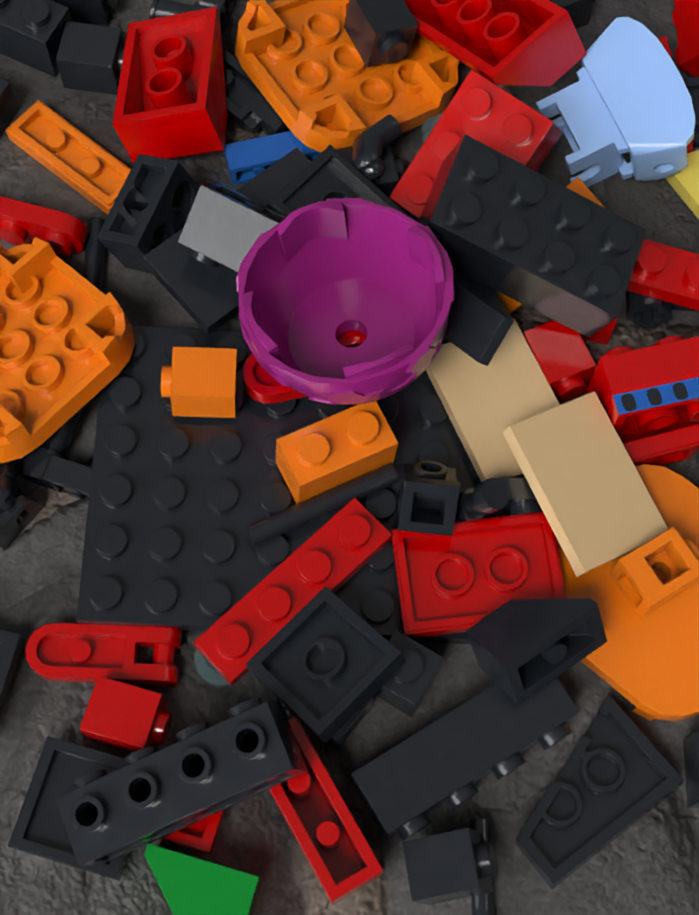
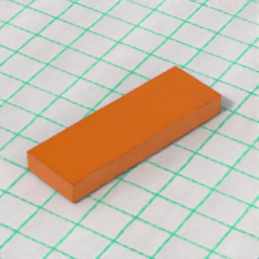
(69, 155)

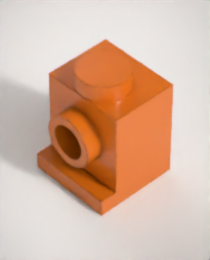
(639, 583)

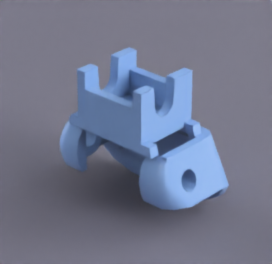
(622, 104)

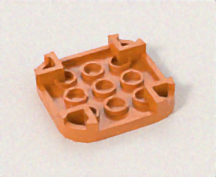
(319, 81)
(56, 345)
(654, 657)

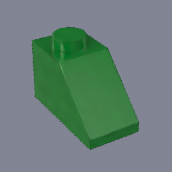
(201, 886)

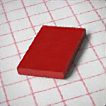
(463, 577)

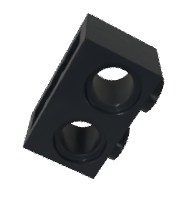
(148, 209)

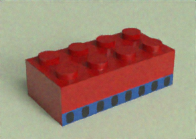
(649, 387)

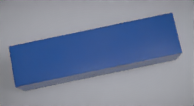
(253, 156)

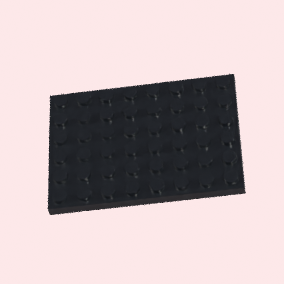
(183, 544)

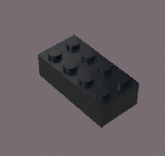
(531, 237)

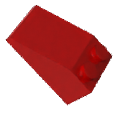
(172, 86)

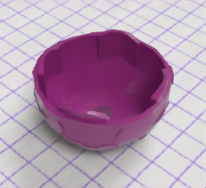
(338, 272)

